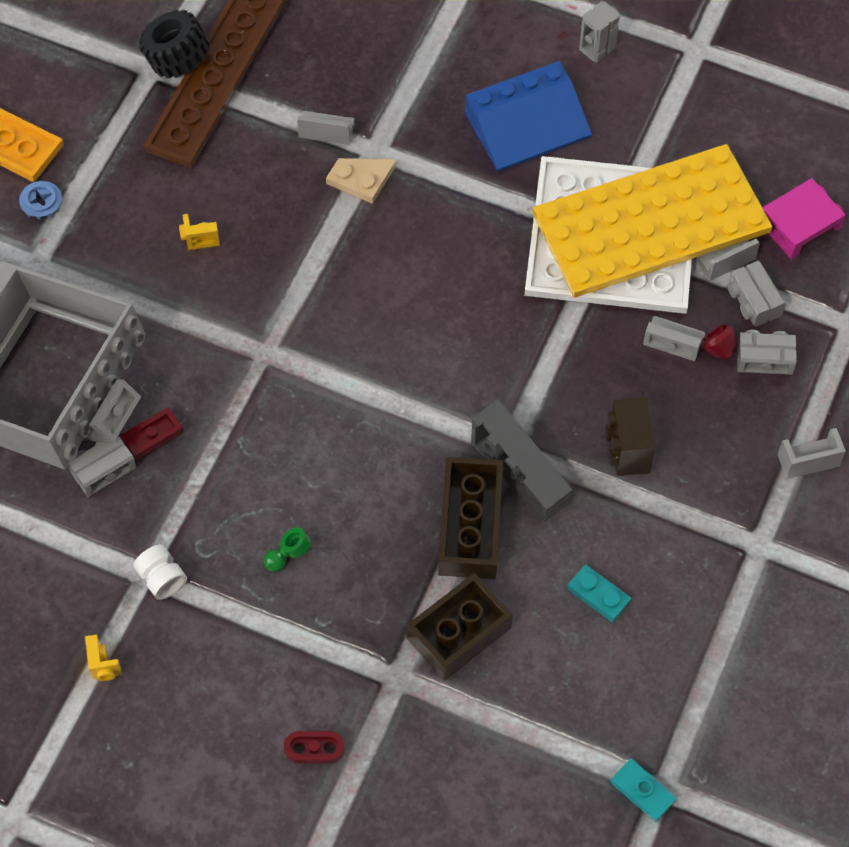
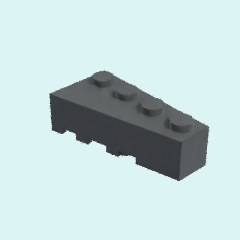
(525, 467)

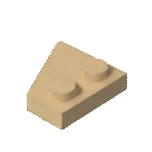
(361, 176)

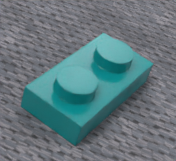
(599, 593)

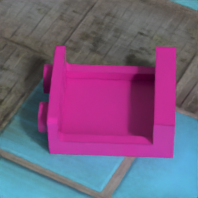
(802, 216)

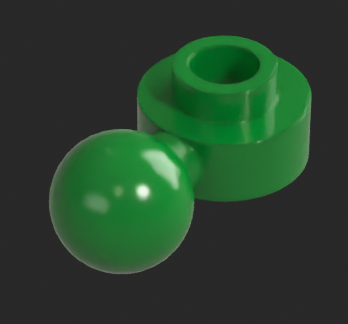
(293, 544)

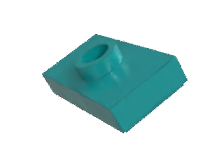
(643, 790)

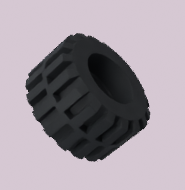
(174, 43)

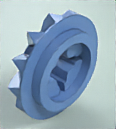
(46, 191)

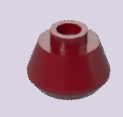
(720, 342)

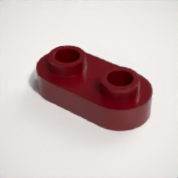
(314, 745)

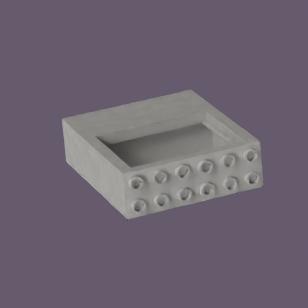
(29, 291)

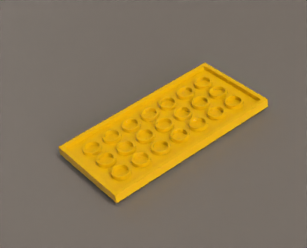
(651, 220)

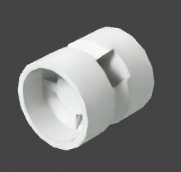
(160, 572)

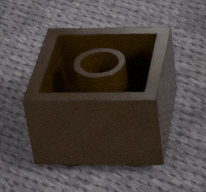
(630, 436)

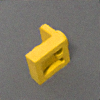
(200, 235)
(98, 662)

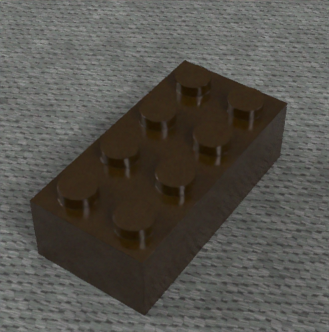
(470, 518)

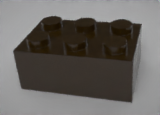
(459, 626)

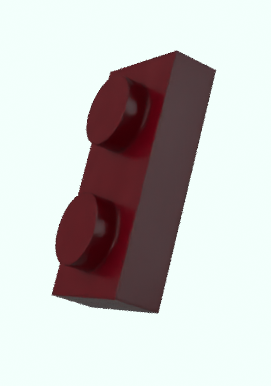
(152, 433)

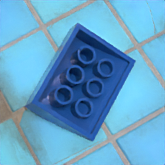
(527, 116)

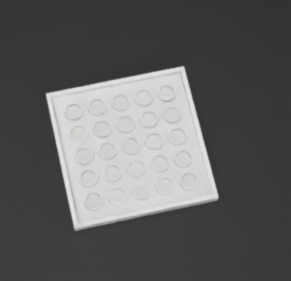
(658, 290)

